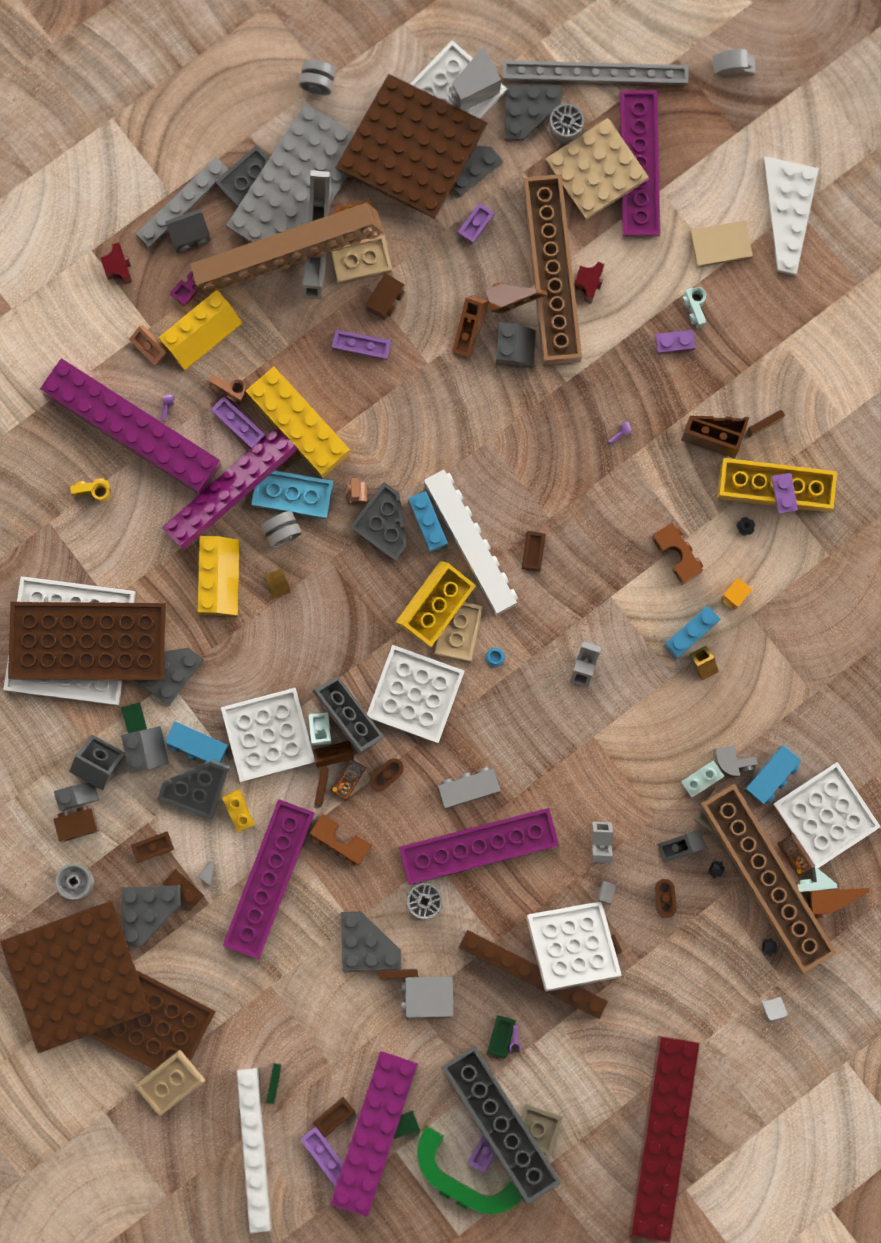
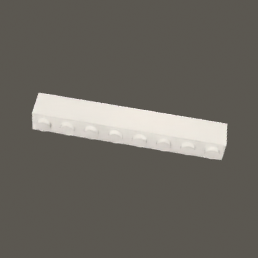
(470, 542)
(254, 1150)

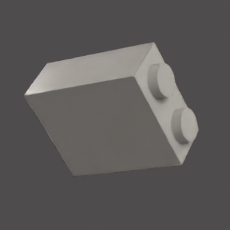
(428, 996)

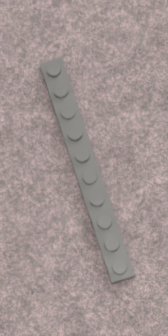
(595, 72)

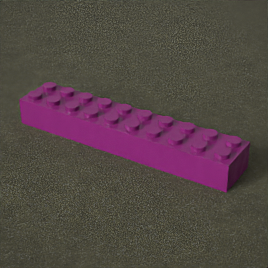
(130, 426)

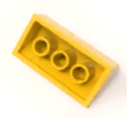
(200, 330)
(218, 576)
(435, 603)

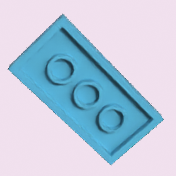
(294, 493)

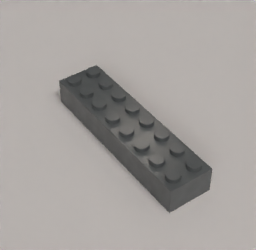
(501, 1125)

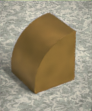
(277, 583)
(704, 662)

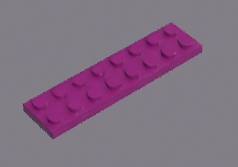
(640, 134)
(229, 488)
(478, 846)
(268, 879)
(373, 1134)

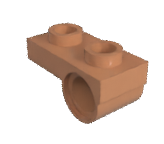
(221, 386)
(356, 491)

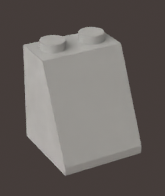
(476, 82)

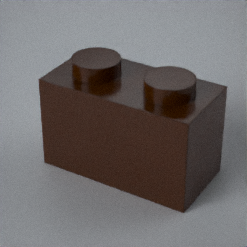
(385, 297)
(76, 824)

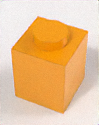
(736, 594)

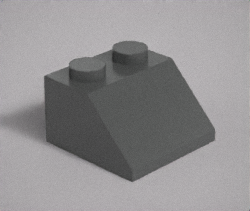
(188, 231)
(515, 345)
(144, 749)
(97, 762)

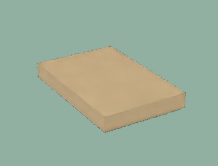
(721, 243)
(362, 260)
(460, 634)
(169, 1083)

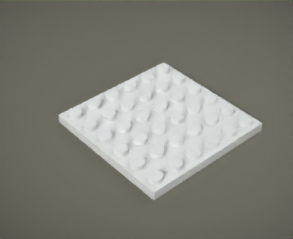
(56, 591)

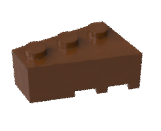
(716, 434)

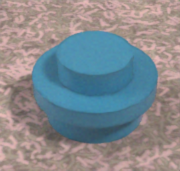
(495, 657)

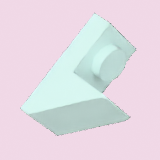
(319, 728)
(820, 880)

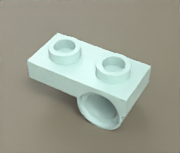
(696, 316)
(702, 778)

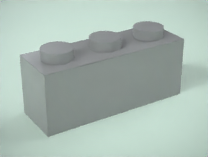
(468, 787)

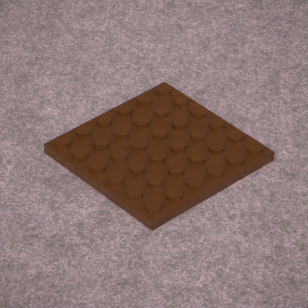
(411, 146)
(75, 976)

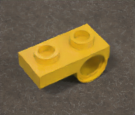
(82, 489)
(238, 810)

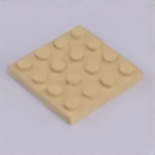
(597, 168)

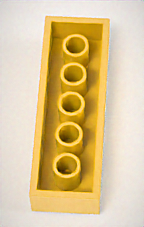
(298, 422)
(752, 484)

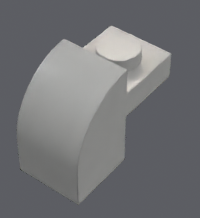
(733, 62)
(585, 664)
(727, 761)
(601, 842)

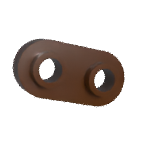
(386, 774)
(665, 898)

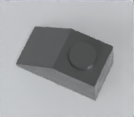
(75, 796)
(682, 845)

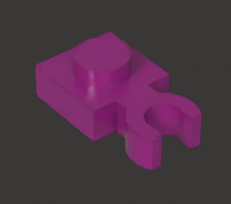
(184, 291)

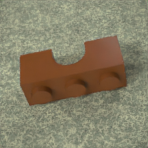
(671, 538)
(325, 833)

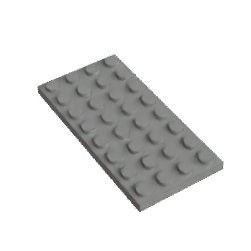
(282, 188)

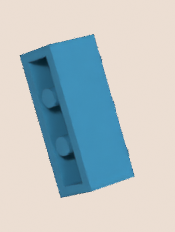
(427, 522)
(691, 632)
(195, 744)
(773, 775)

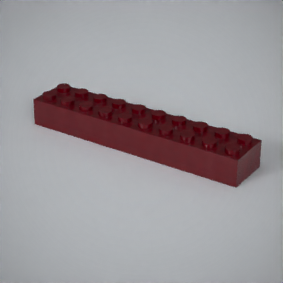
(664, 1139)

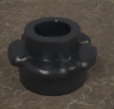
(745, 521)
(716, 869)
(769, 947)

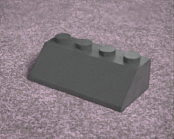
(348, 715)

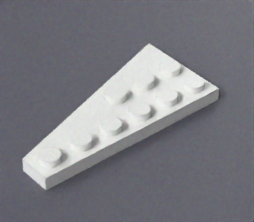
(789, 201)

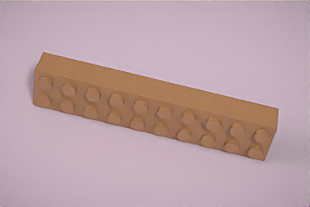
(287, 248)
(552, 270)
(767, 878)

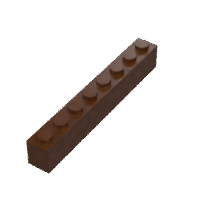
(530, 973)

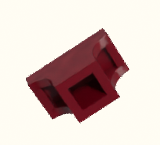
(116, 264)
(589, 280)

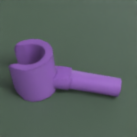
(167, 400)
(625, 430)
(515, 1038)

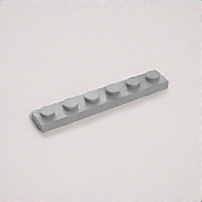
(182, 202)

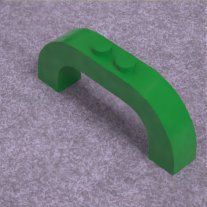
(453, 1188)

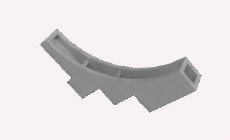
(318, 208)

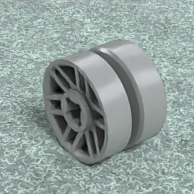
(317, 77)
(566, 123)
(281, 529)
(69, 873)
(434, 901)

